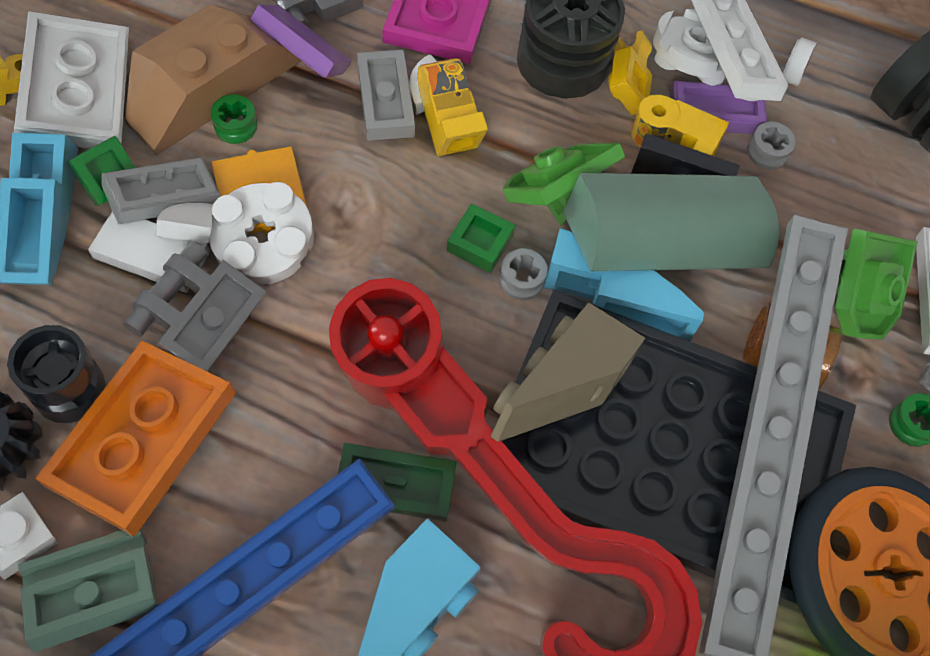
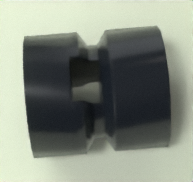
(56, 372)

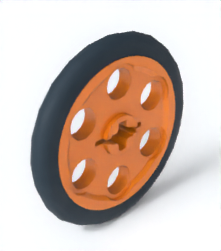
(821, 576)

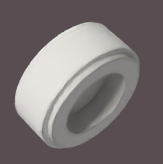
(799, 61)

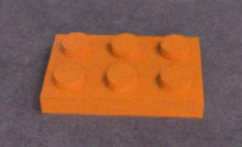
(137, 437)

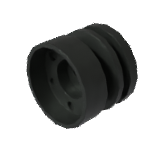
(568, 44)
(907, 89)

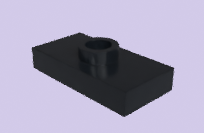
(669, 158)

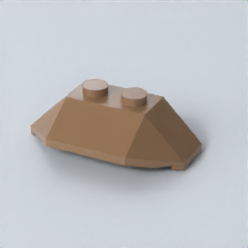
(191, 67)

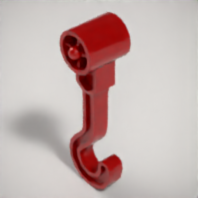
(396, 359)

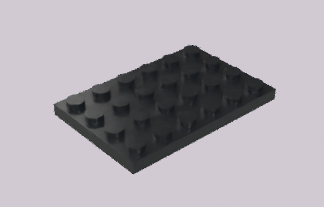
(665, 445)

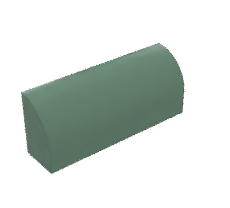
(672, 222)

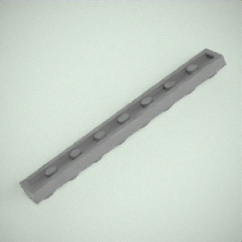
(774, 443)

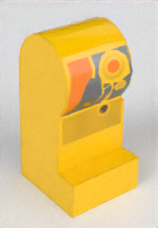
(450, 107)
(678, 124)

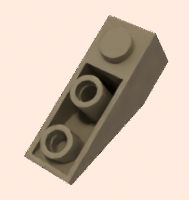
(572, 376)

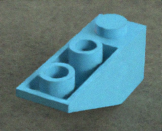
(416, 591)

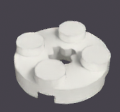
(686, 47)
(255, 204)

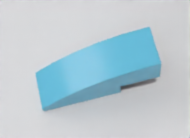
(35, 207)
(633, 294)

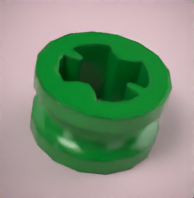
(232, 107)
(902, 425)

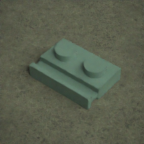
(86, 589)

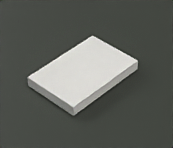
(72, 79)

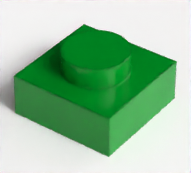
(100, 159)
(480, 238)

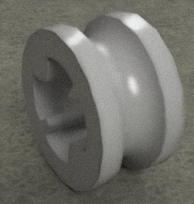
(778, 137)
(510, 266)

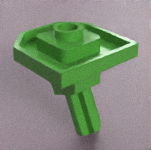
(556, 172)
(873, 283)

